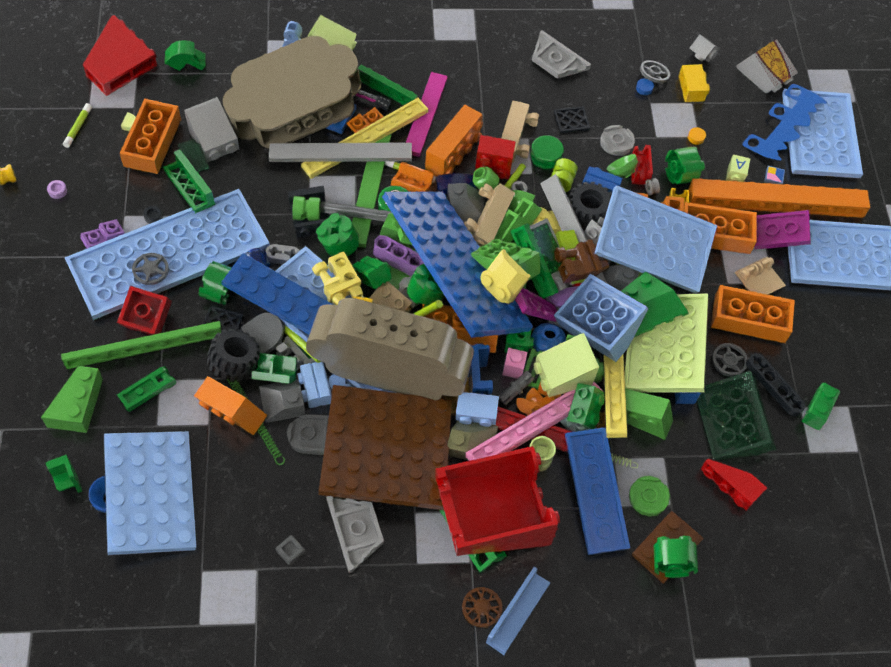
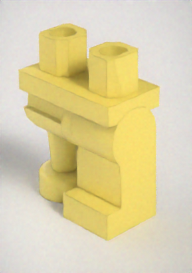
(345, 280)

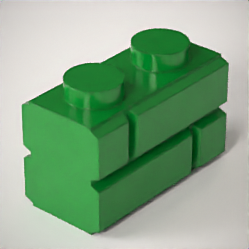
(372, 271)
(820, 406)

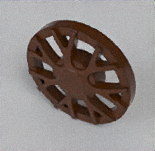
(482, 607)

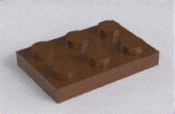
(671, 527)

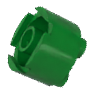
(683, 165)
(338, 235)
(212, 282)
(423, 287)
(675, 556)

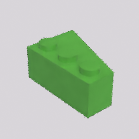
(75, 401)
(648, 413)

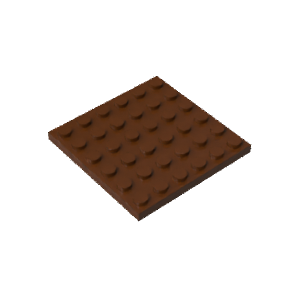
(385, 447)

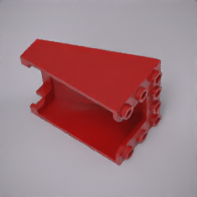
(496, 503)

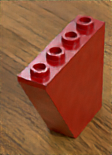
(118, 57)

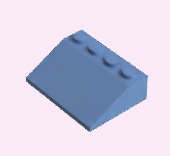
(603, 315)

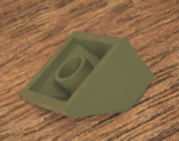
(468, 436)

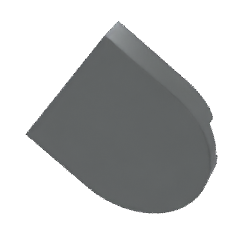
(267, 331)
(308, 434)

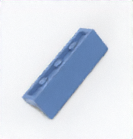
(517, 612)

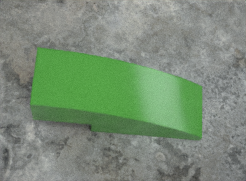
(524, 213)

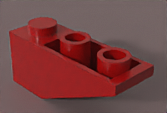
(737, 483)

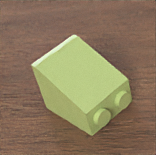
(333, 33)
(566, 366)

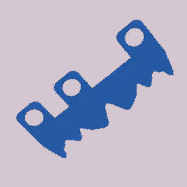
(785, 130)

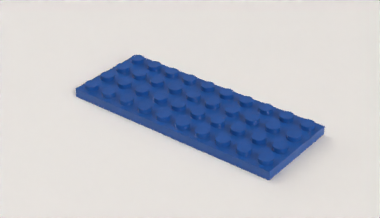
(446, 251)

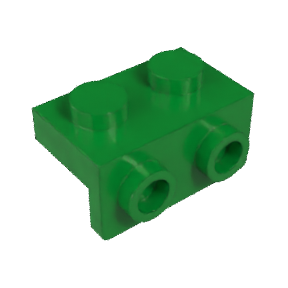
(586, 406)

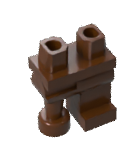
(584, 264)

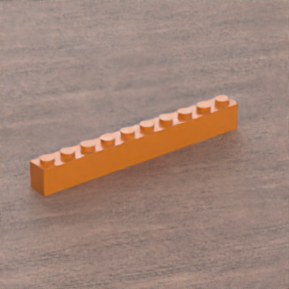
(779, 197)

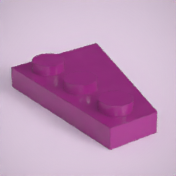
(535, 305)

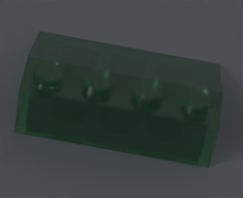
(735, 418)

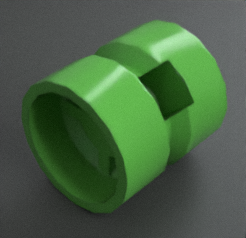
(306, 208)

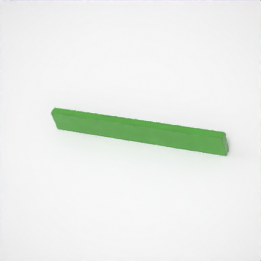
(368, 194)
(141, 345)

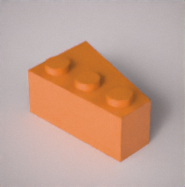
(230, 404)

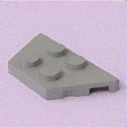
(557, 58)
(356, 529)

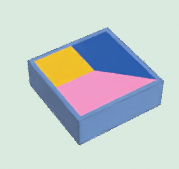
(774, 175)

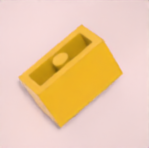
(693, 83)

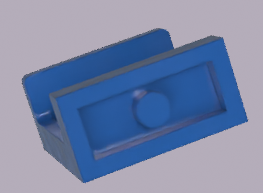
(480, 359)

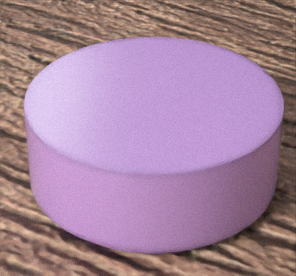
(57, 189)

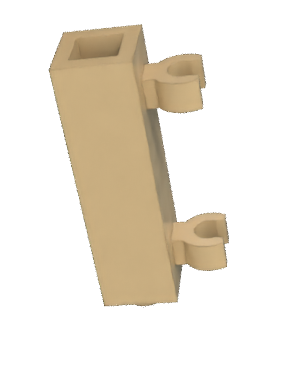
(515, 124)
(492, 214)

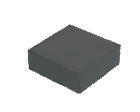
(290, 550)

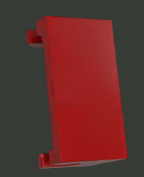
(644, 167)

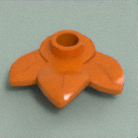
(533, 402)

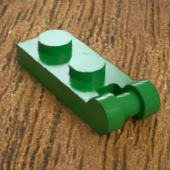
(146, 388)

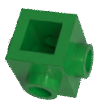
(519, 341)

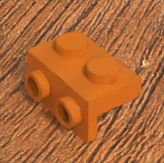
(413, 178)

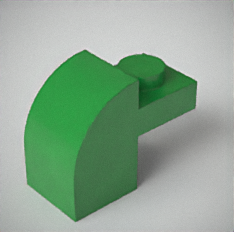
(184, 53)

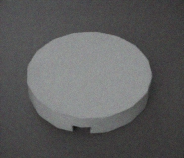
(617, 140)

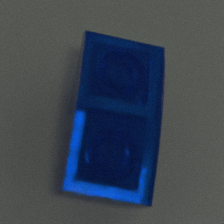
(444, 180)

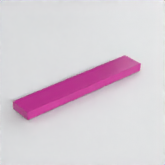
(431, 99)

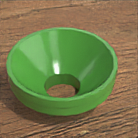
(624, 166)

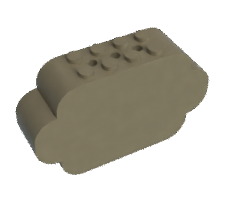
(292, 91)
(390, 349)

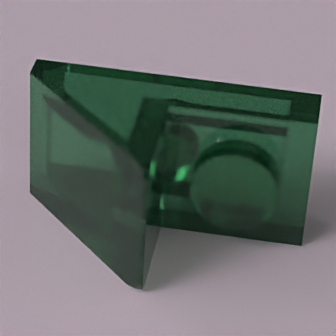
(194, 154)

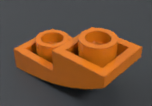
(360, 122)

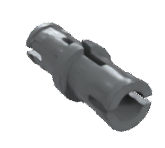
(516, 387)

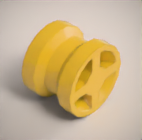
(7, 175)

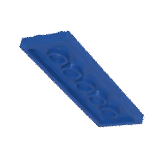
(274, 292)
(597, 491)

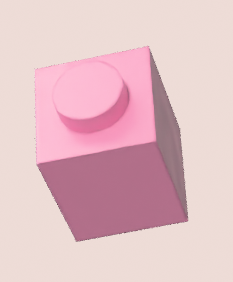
(514, 363)

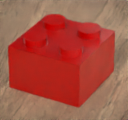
(496, 154)
(144, 311)

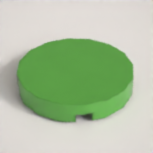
(649, 496)

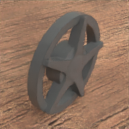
(654, 72)
(150, 268)
(729, 359)

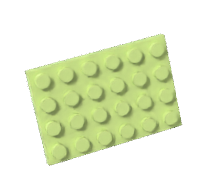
(672, 353)

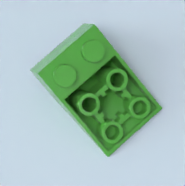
(524, 257)

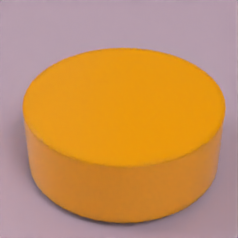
(696, 136)

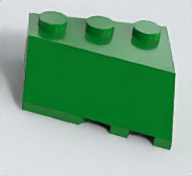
(659, 298)

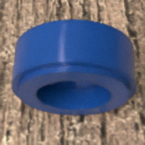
(644, 86)

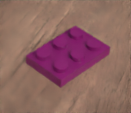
(783, 230)

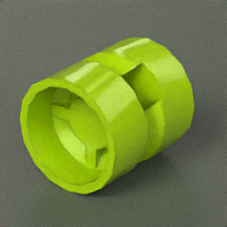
(566, 171)

